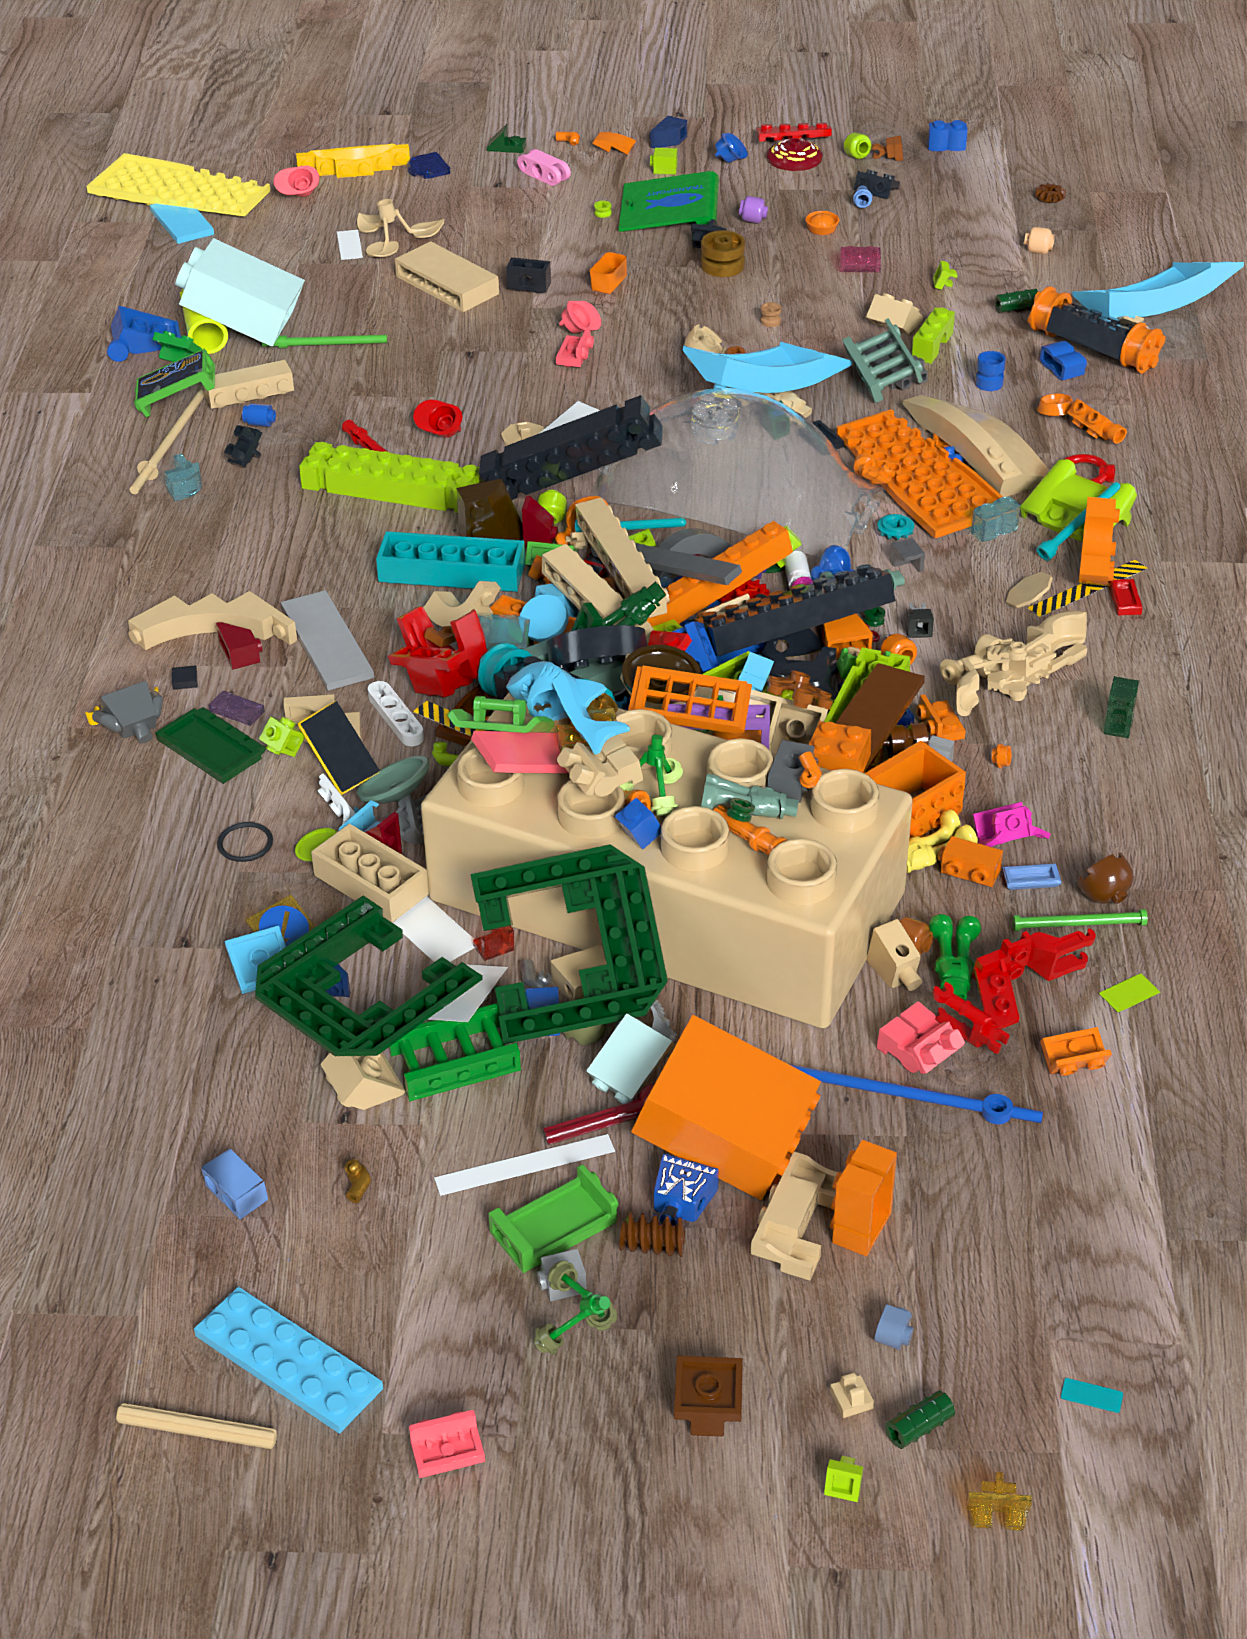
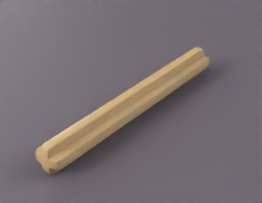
(196, 1426)

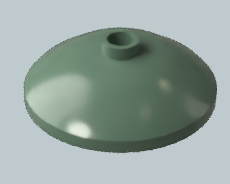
(395, 780)

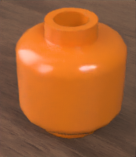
(900, 645)

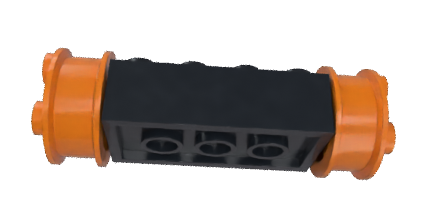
(1130, 343)

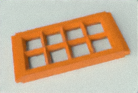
(739, 707)

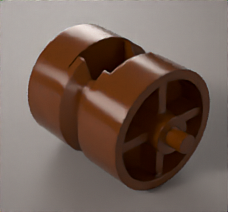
(903, 738)

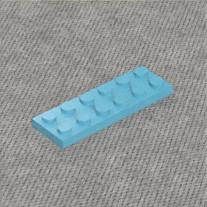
(289, 1359)

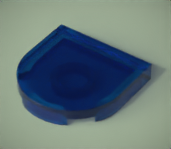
(428, 166)

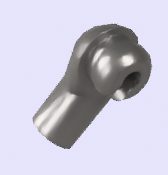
(531, 978)

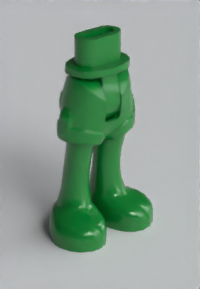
(949, 968)

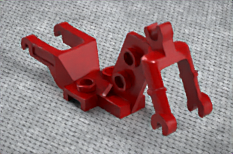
(994, 976)

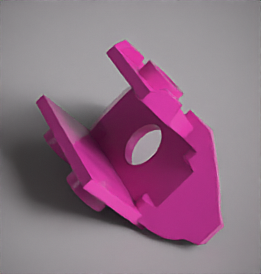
(1005, 825)

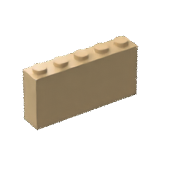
(447, 276)

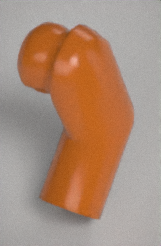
(811, 773)

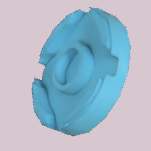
(547, 617)

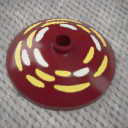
(794, 155)

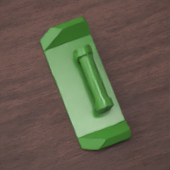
(465, 720)

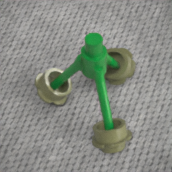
(595, 1308)

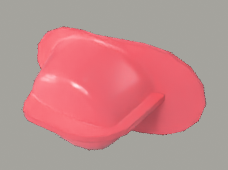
(297, 181)
(579, 316)

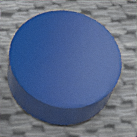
(118, 350)

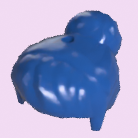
(833, 560)

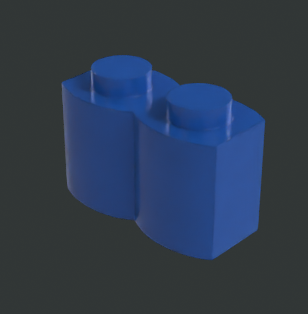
(947, 136)
(1063, 360)

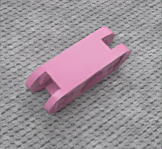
(544, 167)

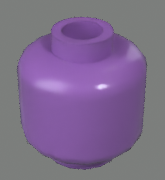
(753, 209)

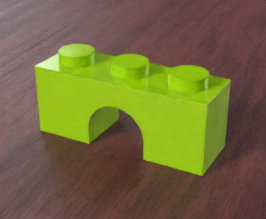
(934, 330)

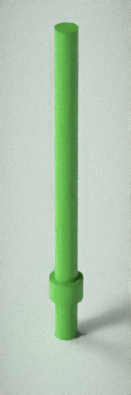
(284, 342)

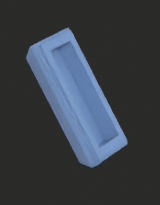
(1031, 876)

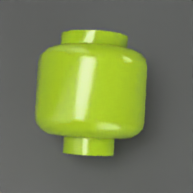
(857, 145)
(554, 503)

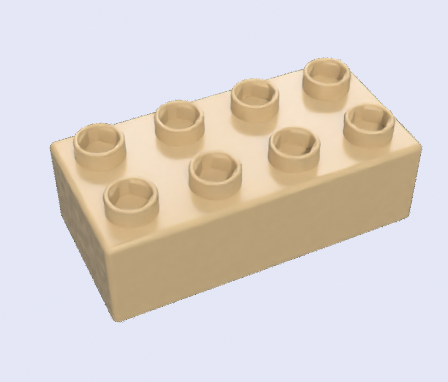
(728, 918)

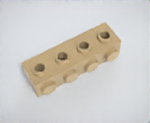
(250, 384)

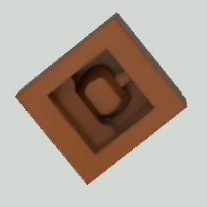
(893, 148)

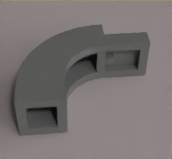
(693, 542)

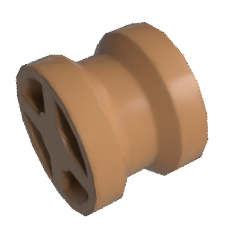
(771, 314)

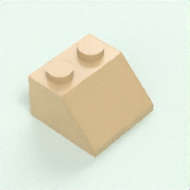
(362, 1080)

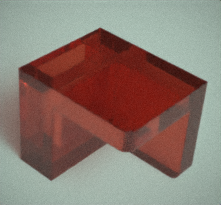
(496, 943)

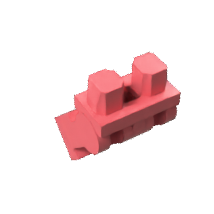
(919, 1039)

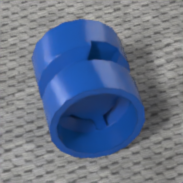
(990, 370)

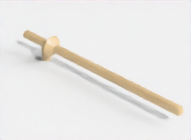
(148, 469)

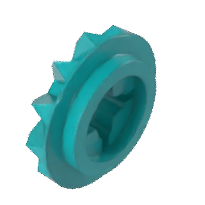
(889, 527)

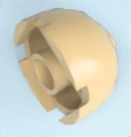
(704, 339)

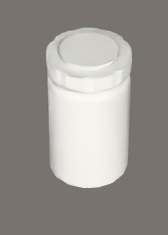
(796, 566)

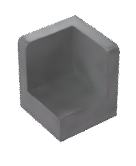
(907, 552)

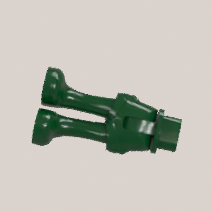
(636, 607)

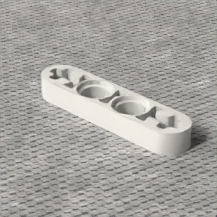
(400, 711)

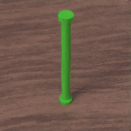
(1080, 920)

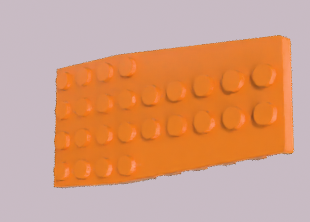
(924, 480)

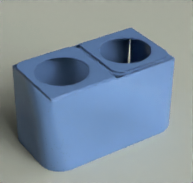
(233, 1183)

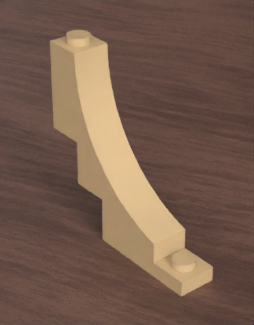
(177, 619)

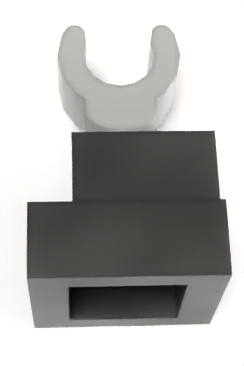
(920, 622)

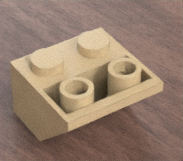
(899, 312)

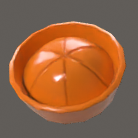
(822, 222)
(1055, 404)

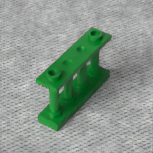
(458, 1072)

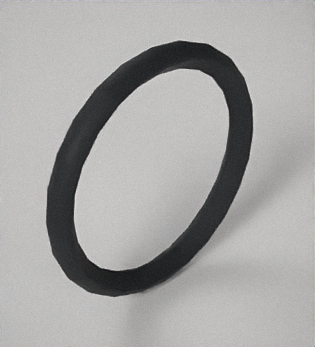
(247, 858)

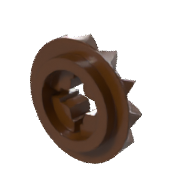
(1050, 193)

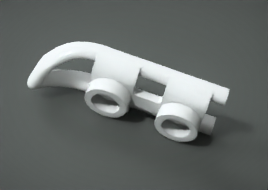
(339, 804)

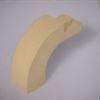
(444, 607)

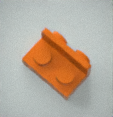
(940, 719)

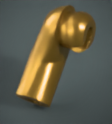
(359, 1178)

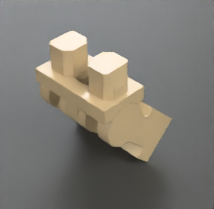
(601, 771)

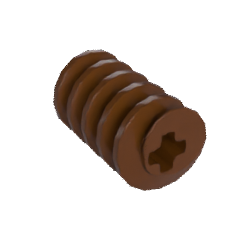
(652, 1234)

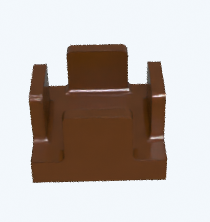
(708, 1393)

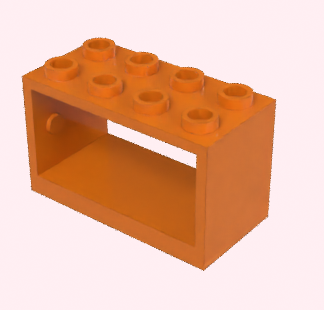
(928, 769)

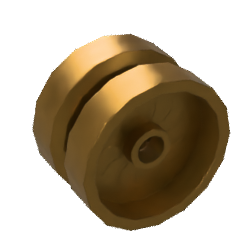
(723, 253)

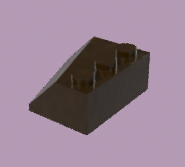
(488, 512)

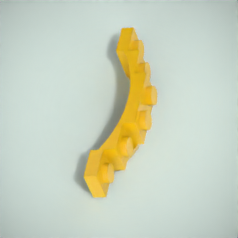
(355, 160)

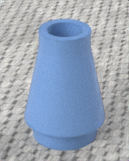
(862, 197)

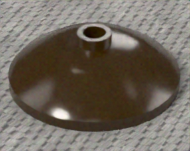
(661, 657)

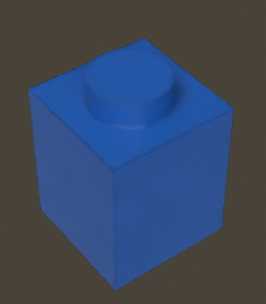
(639, 823)

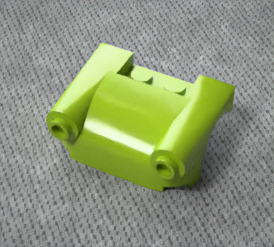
(1064, 496)

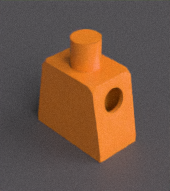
(846, 633)

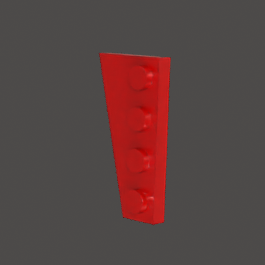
(777, 133)

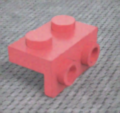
(575, 349)
(446, 1443)

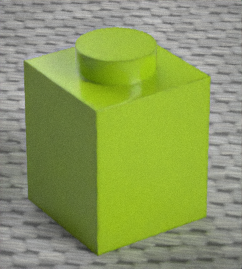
(664, 161)

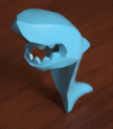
(549, 684)

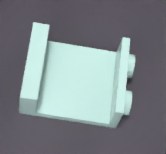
(629, 1059)

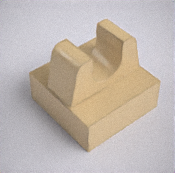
(851, 1395)

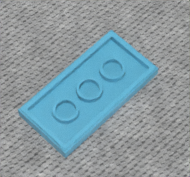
(182, 222)

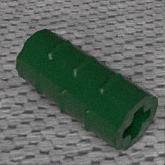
(1015, 300)
(920, 1419)

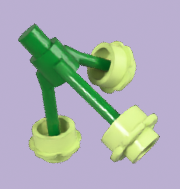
(667, 772)

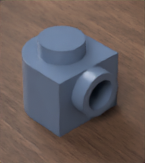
(894, 1327)

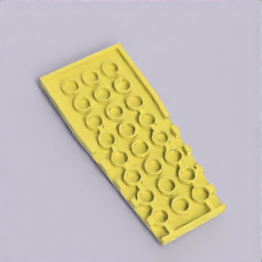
(176, 184)

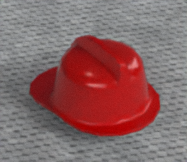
(438, 418)

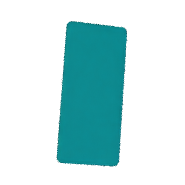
(1092, 1395)

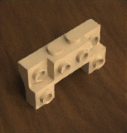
(789, 1214)

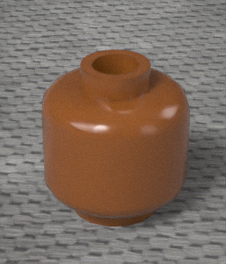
(919, 934)

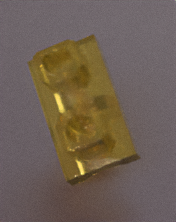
(983, 1504)

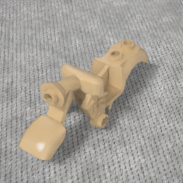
(1013, 664)

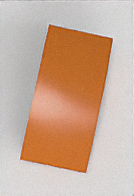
(607, 140)

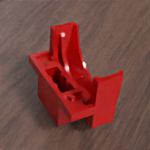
(437, 668)

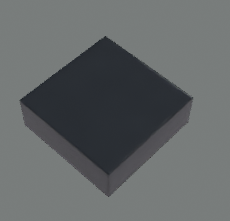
(184, 677)

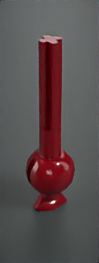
(597, 1120)

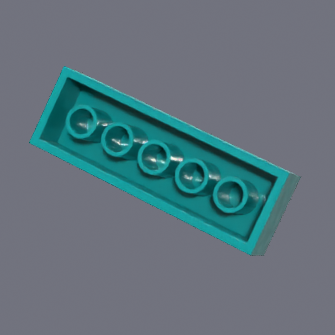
(450, 560)

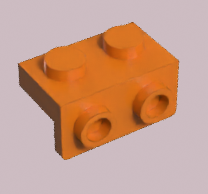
(1075, 1050)

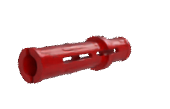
(360, 436)

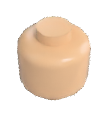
(1039, 240)

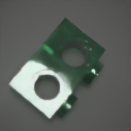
(1121, 707)

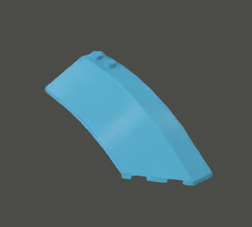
(1162, 292)
(768, 370)

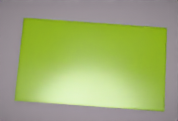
(1129, 992)

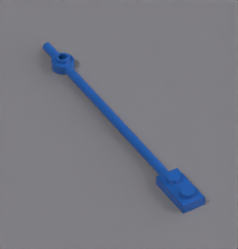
(994, 1108)

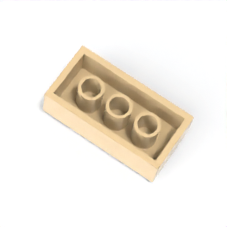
(367, 867)

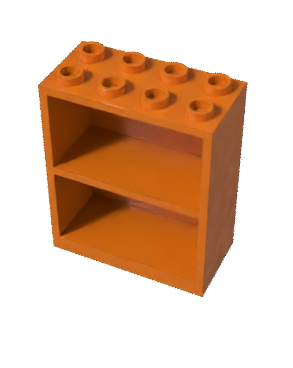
(728, 1107)

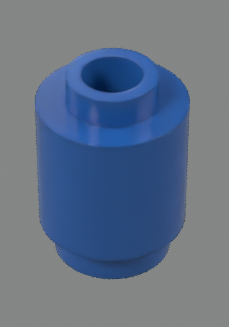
(258, 415)

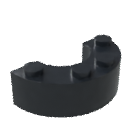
(595, 644)

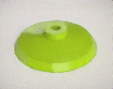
(312, 841)

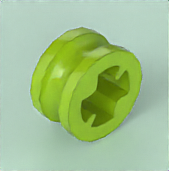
(602, 209)

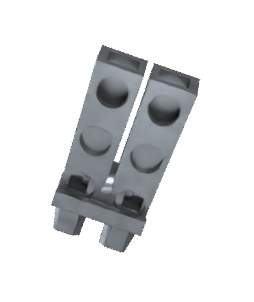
(903, 383)

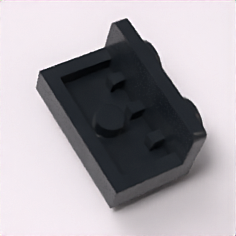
(876, 184)

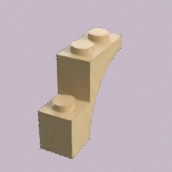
(302, 707)

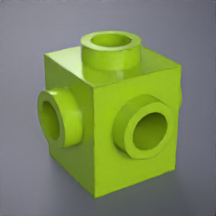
(282, 736)

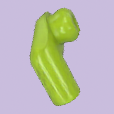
(441, 755)

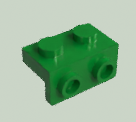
(174, 347)

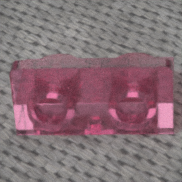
(860, 259)

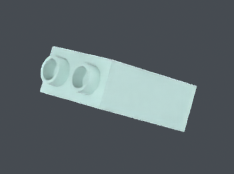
(239, 291)

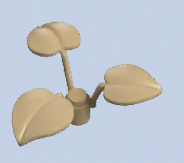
(387, 213)

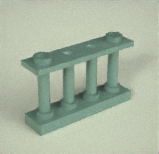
(869, 374)

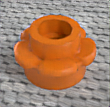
(1002, 755)

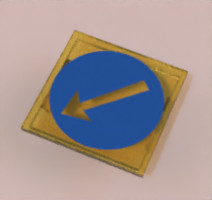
(285, 913)

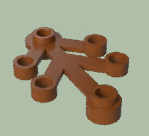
(803, 690)

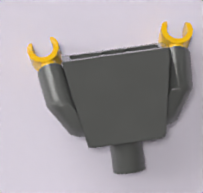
(129, 711)

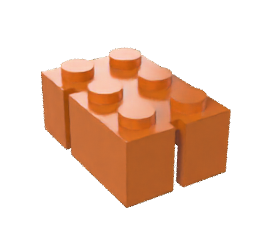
(863, 1197)

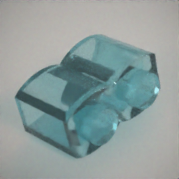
(995, 518)

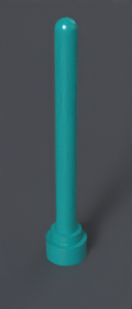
(647, 524)
(1048, 549)

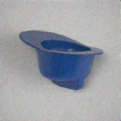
(730, 148)

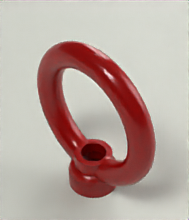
(1106, 472)

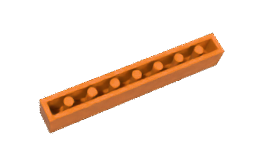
(752, 554)

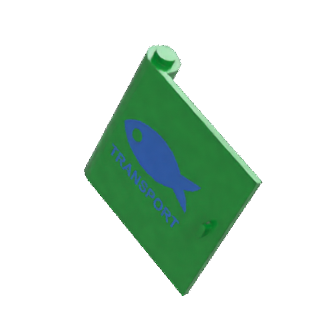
(670, 201)

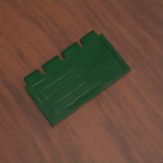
(211, 744)

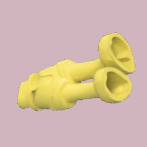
(922, 850)

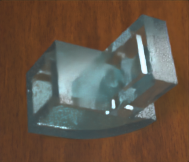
(184, 479)

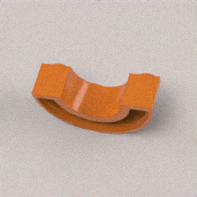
(1097, 541)

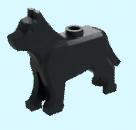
(819, 670)

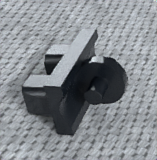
(699, 231)
(245, 447)

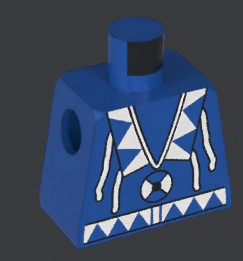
(683, 1188)

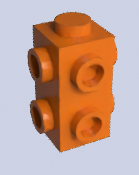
(971, 861)

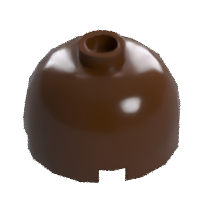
(1108, 880)

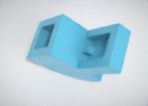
(756, 671)

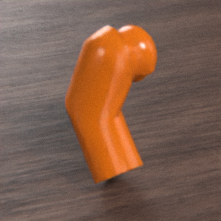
(573, 137)

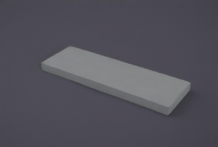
(327, 640)

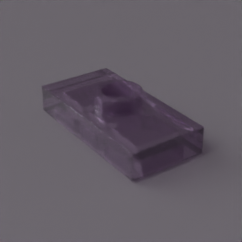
(236, 708)

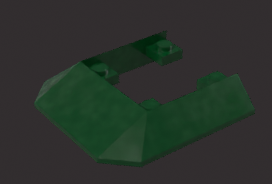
(628, 929)
(298, 975)

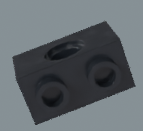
(538, 271)

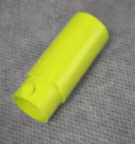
(205, 331)

